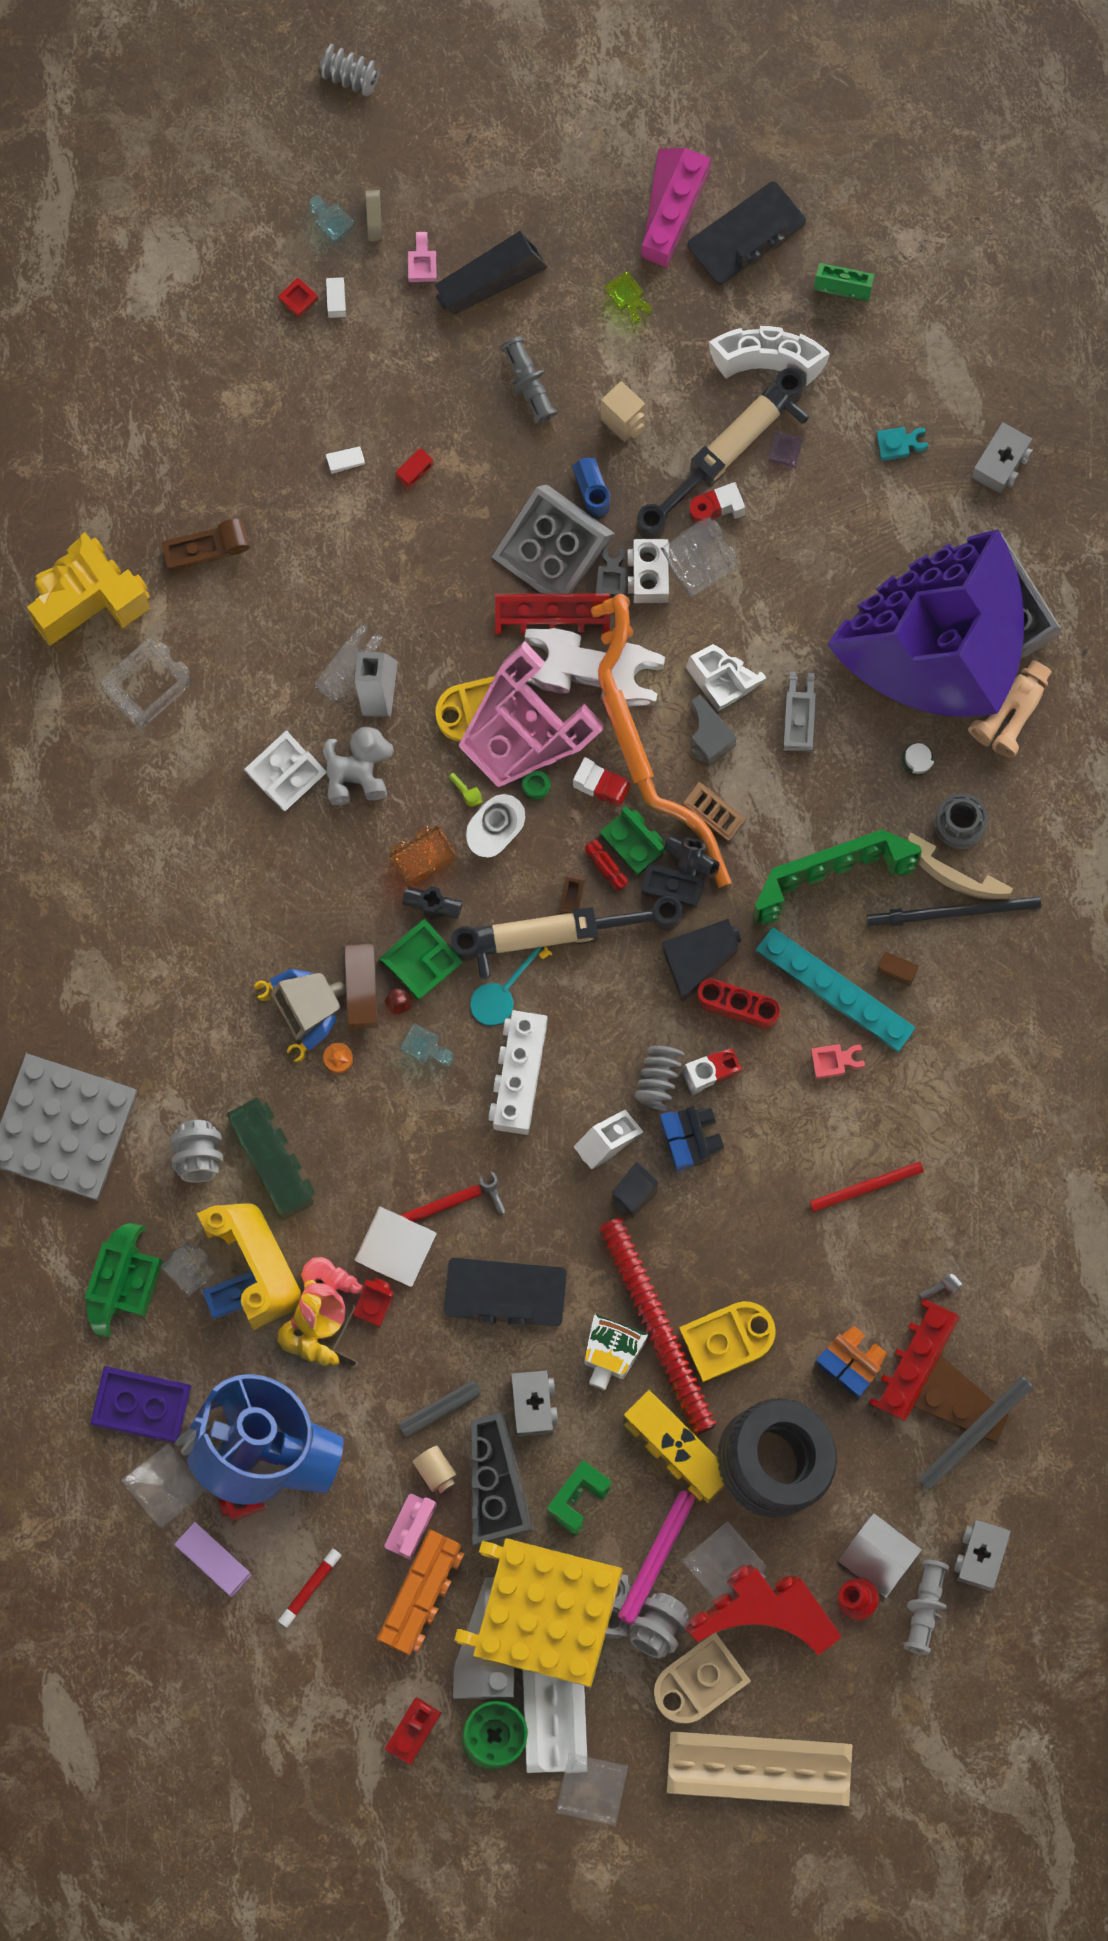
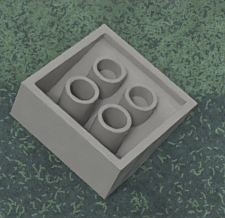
(552, 543)

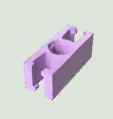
(213, 1559)

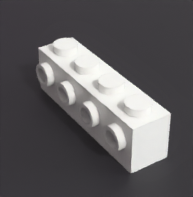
(520, 1072)

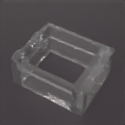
(161, 652)

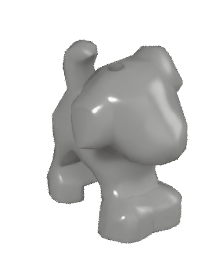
(367, 749)

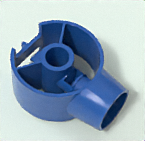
(253, 1411)

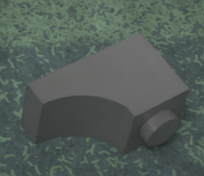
(713, 735)

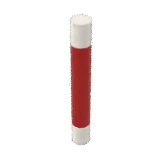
(309, 1588)

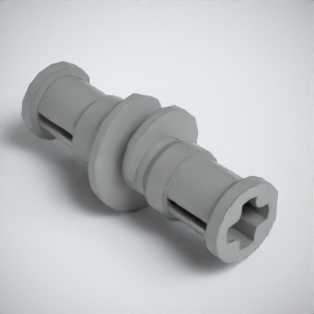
(926, 1606)

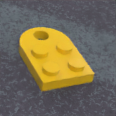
(465, 701)
(726, 1340)

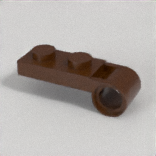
(206, 546)

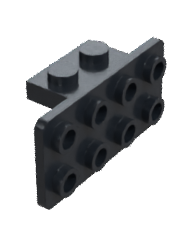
(746, 233)
(505, 1292)

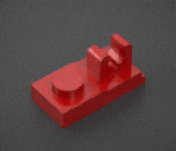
(413, 1731)

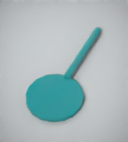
(494, 1002)

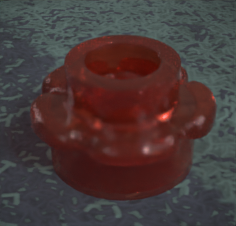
(398, 1001)

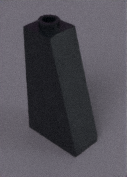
(490, 273)

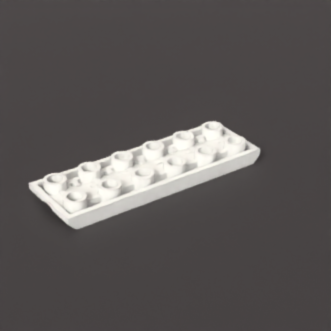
(553, 1722)

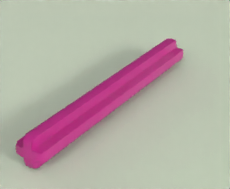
(656, 1557)

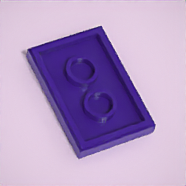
(140, 1404)

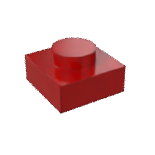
(298, 297)

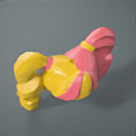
(318, 1312)

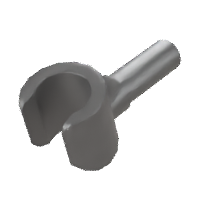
(492, 1190)
(950, 1283)

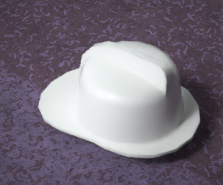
(495, 825)

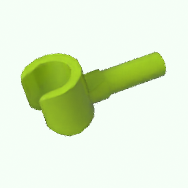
(471, 797)

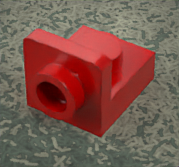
(374, 1302)

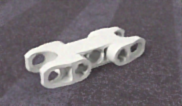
(571, 664)

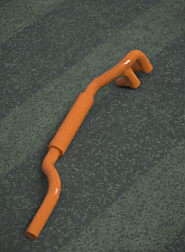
(628, 735)

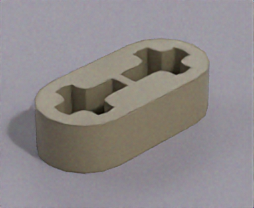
(374, 218)

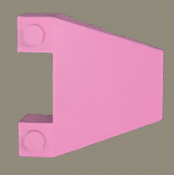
(497, 732)

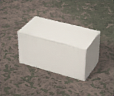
(336, 297)

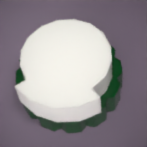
(917, 759)

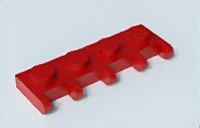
(549, 609)
(917, 1361)

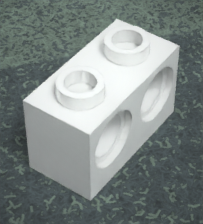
(654, 571)

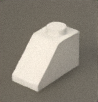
(607, 1139)

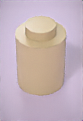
(435, 1470)

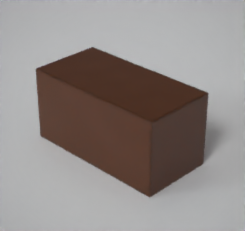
(897, 968)

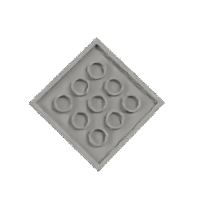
(63, 1126)

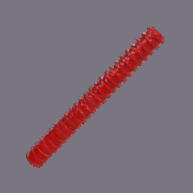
(657, 1326)

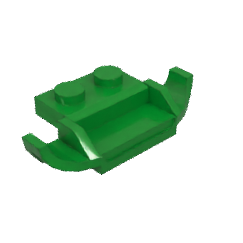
(121, 1279)

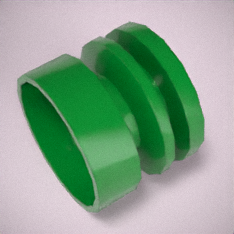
(493, 1717)

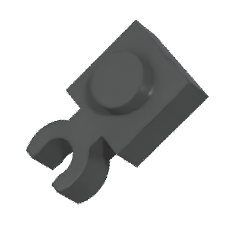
(612, 577)

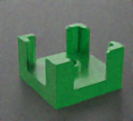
(572, 1490)

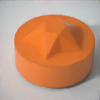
(338, 1058)

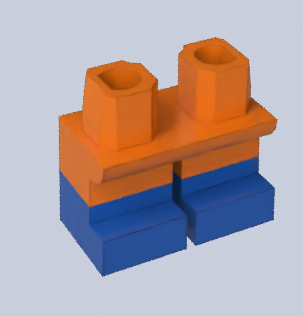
(845, 1350)

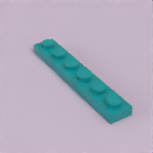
(835, 989)

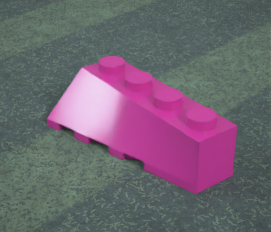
(674, 193)

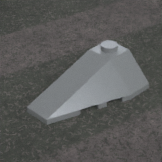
(478, 1677)

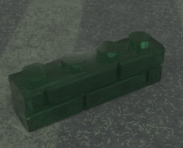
(270, 1159)

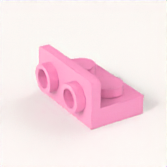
(410, 1525)

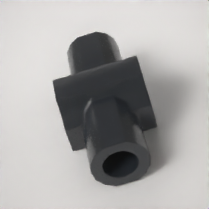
(691, 856)
(418, 899)

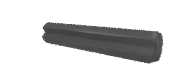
(439, 1408)

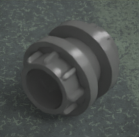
(966, 806)

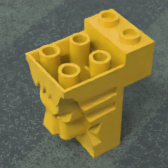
(83, 586)

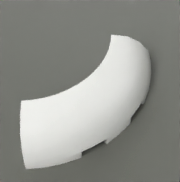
(767, 349)

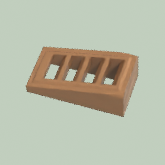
(711, 797)

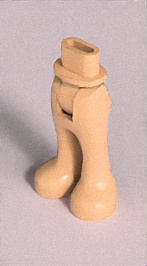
(1022, 697)

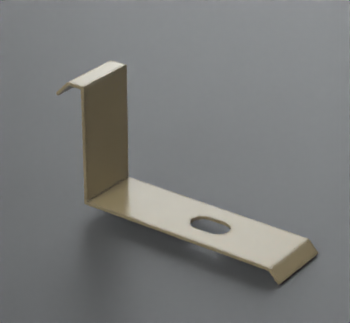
(353, 1367)

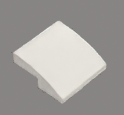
(285, 771)
(395, 1246)

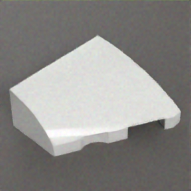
(722, 676)

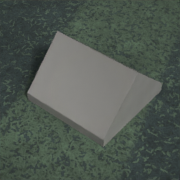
(879, 1555)

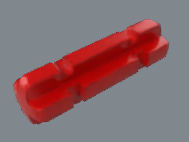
(606, 865)

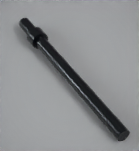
(897, 917)

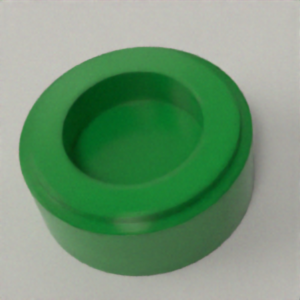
(536, 785)

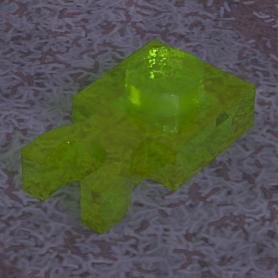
(627, 294)

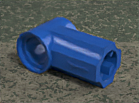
(591, 486)

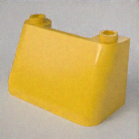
(276, 1288)

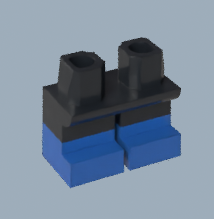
(686, 1138)

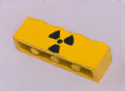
(676, 1445)

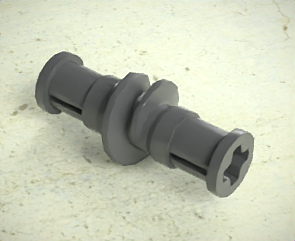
(528, 380)

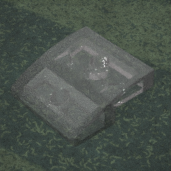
(592, 1789)

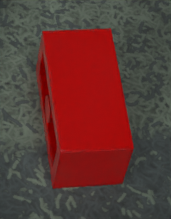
(414, 468)

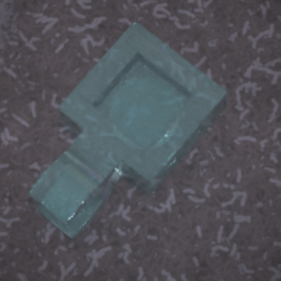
(332, 221)
(423, 1044)

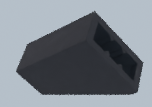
(700, 955)

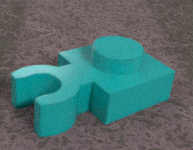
(896, 443)

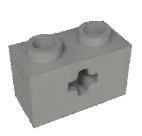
(1006, 443)
(524, 1388)
(994, 1542)

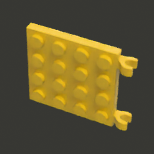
(545, 1612)

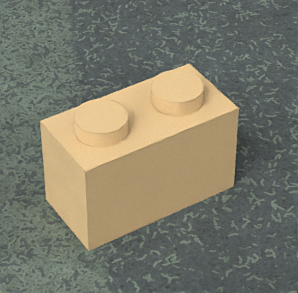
(623, 412)

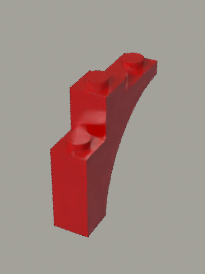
(754, 1602)

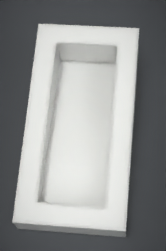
(345, 459)

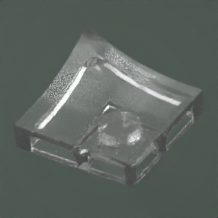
(164, 1485)

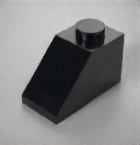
(634, 1190)

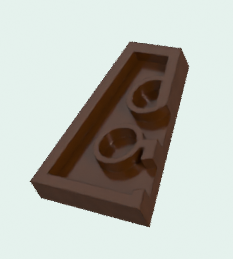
(955, 1399)

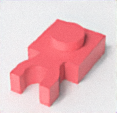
(830, 1060)

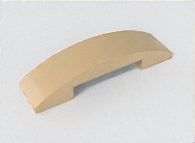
(989, 890)

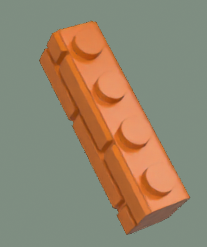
(420, 1592)

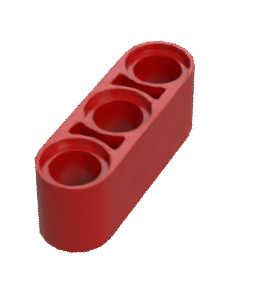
(749, 1014)

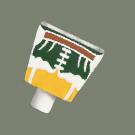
(611, 1350)

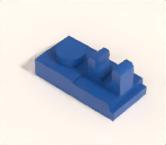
(226, 1296)

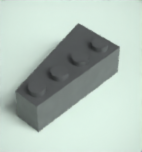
(498, 1491)

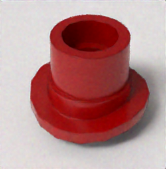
(858, 1599)

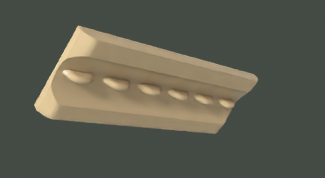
(759, 1768)

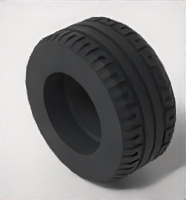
(811, 1446)

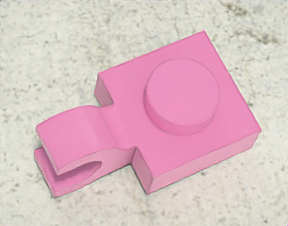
(422, 262)

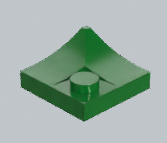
(421, 960)

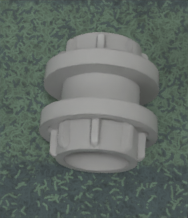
(196, 1151)
(656, 1629)

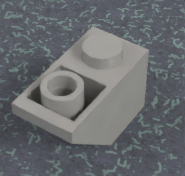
(375, 683)

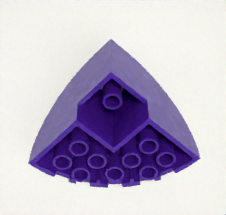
(942, 631)

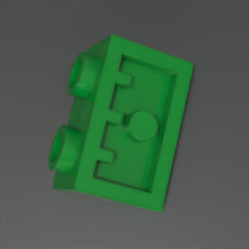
(843, 282)
(633, 840)

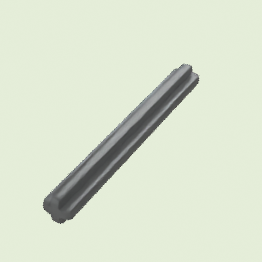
(975, 1433)

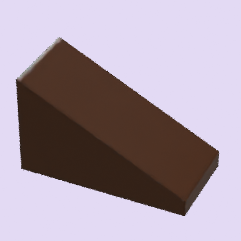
(572, 892)

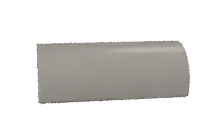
(1039, 622)

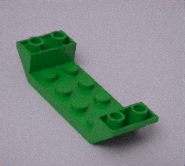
(899, 855)

